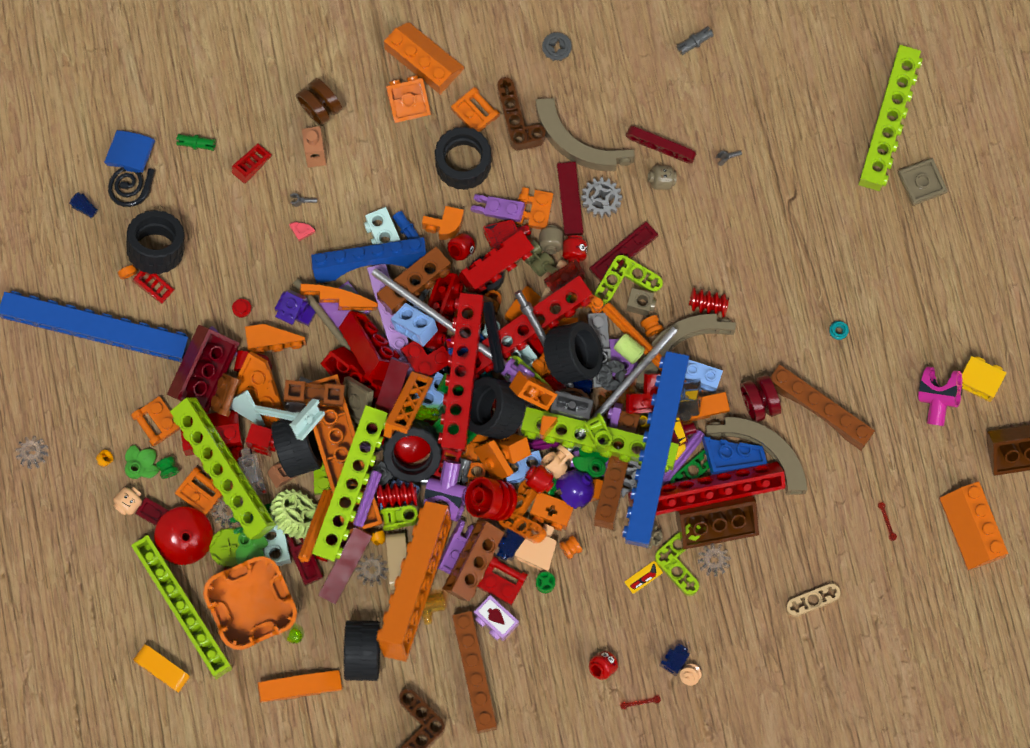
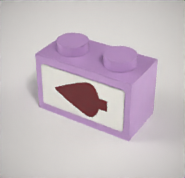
(495, 618)

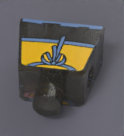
(690, 400)

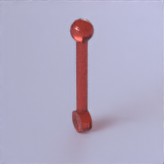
(892, 536)
(656, 699)

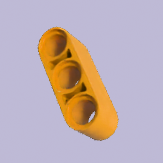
(161, 668)

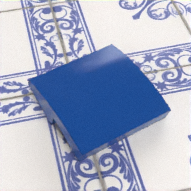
(129, 151)

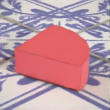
(301, 230)

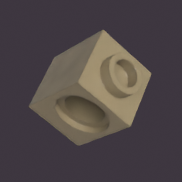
(636, 295)

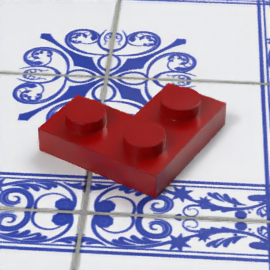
(424, 363)
(642, 401)

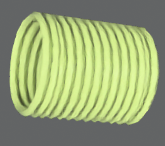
(629, 348)

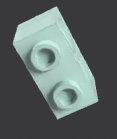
(387, 228)
(278, 544)

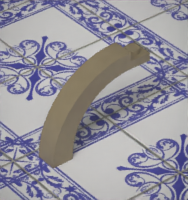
(572, 148)
(686, 329)
(772, 443)

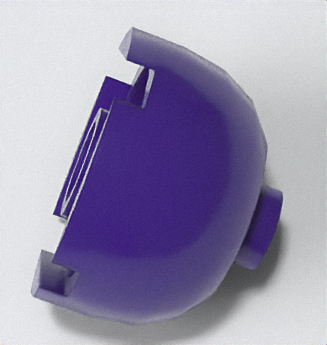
(576, 488)

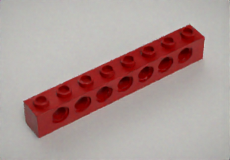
(575, 287)
(459, 441)
(719, 488)

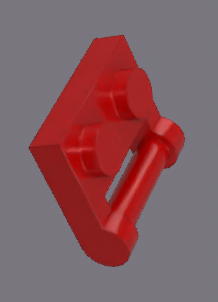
(499, 586)

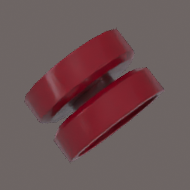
(760, 398)

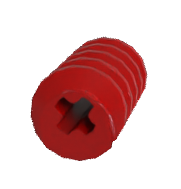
(708, 302)
(396, 495)

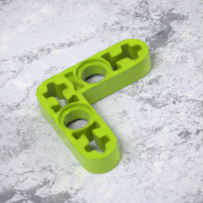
(627, 273)
(674, 562)

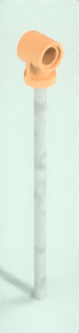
(556, 461)

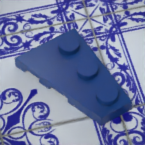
(729, 456)

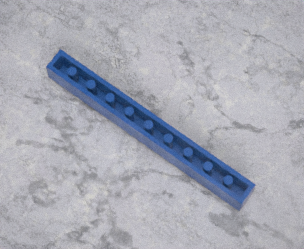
(93, 326)
(657, 449)

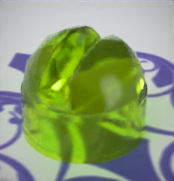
(294, 636)

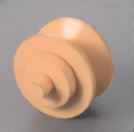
(690, 674)

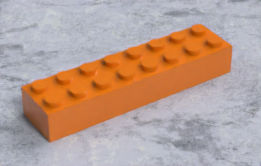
(334, 438)
(414, 581)

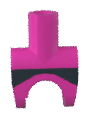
(939, 396)

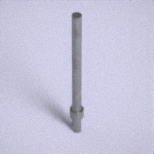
(527, 310)

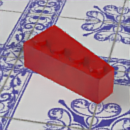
(496, 262)
(367, 345)
(345, 364)

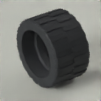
(457, 137)
(155, 223)
(573, 352)
(508, 411)
(294, 454)
(418, 472)
(361, 650)

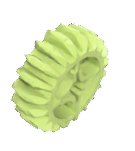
(292, 518)

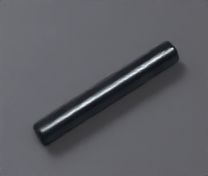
(493, 337)

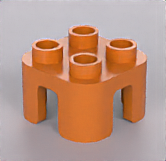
(250, 603)

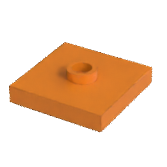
(493, 460)

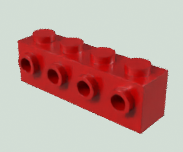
(443, 301)

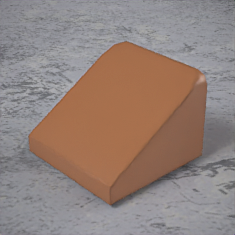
(278, 475)

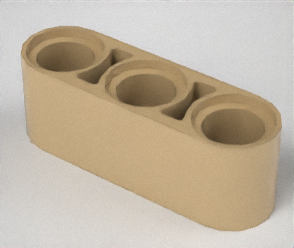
(396, 553)

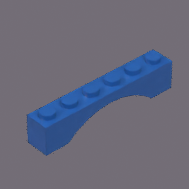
(333, 264)

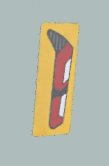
(643, 577)

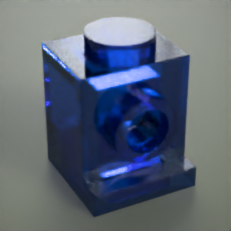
(509, 545)
(675, 659)

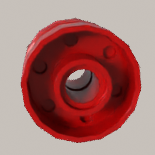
(490, 498)

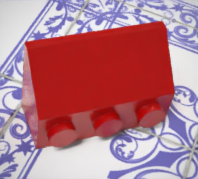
(227, 427)

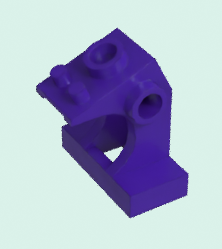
(294, 307)

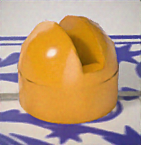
(104, 454)
(378, 538)

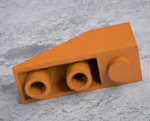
(267, 338)

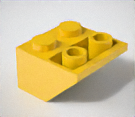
(982, 378)

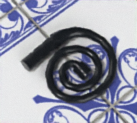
(125, 185)

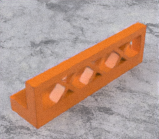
(404, 400)

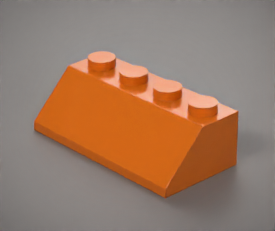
(423, 57)
(973, 526)

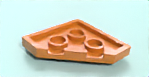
(259, 381)

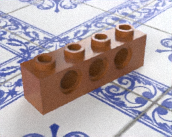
(433, 259)
(465, 563)

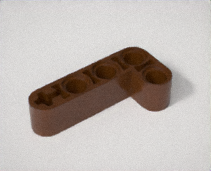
(515, 114)

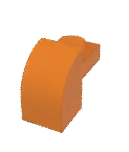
(448, 226)

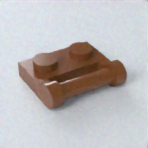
(224, 395)

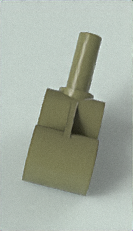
(540, 261)

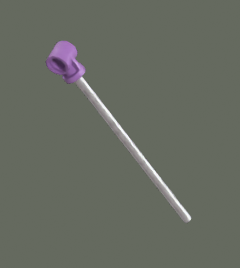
(510, 367)

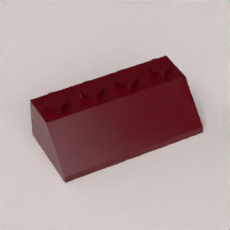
(203, 366)

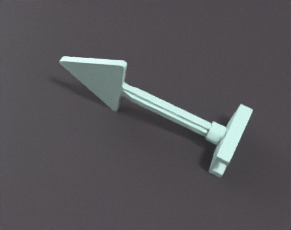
(301, 423)

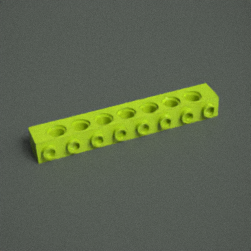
(904, 57)
(573, 426)
(262, 521)
(321, 548)
(181, 607)

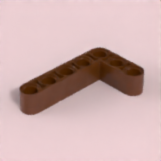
(425, 722)

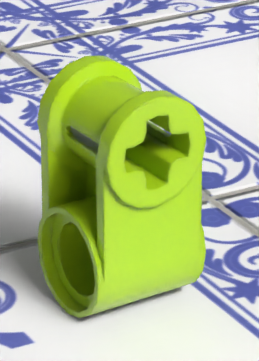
(597, 429)
(397, 517)

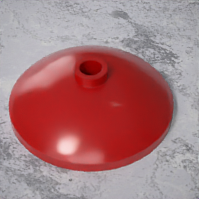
(411, 448)
(171, 528)

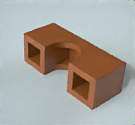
(304, 392)

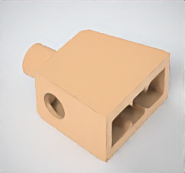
(540, 554)

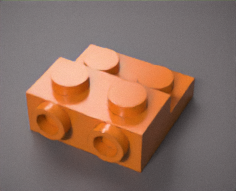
(408, 99)

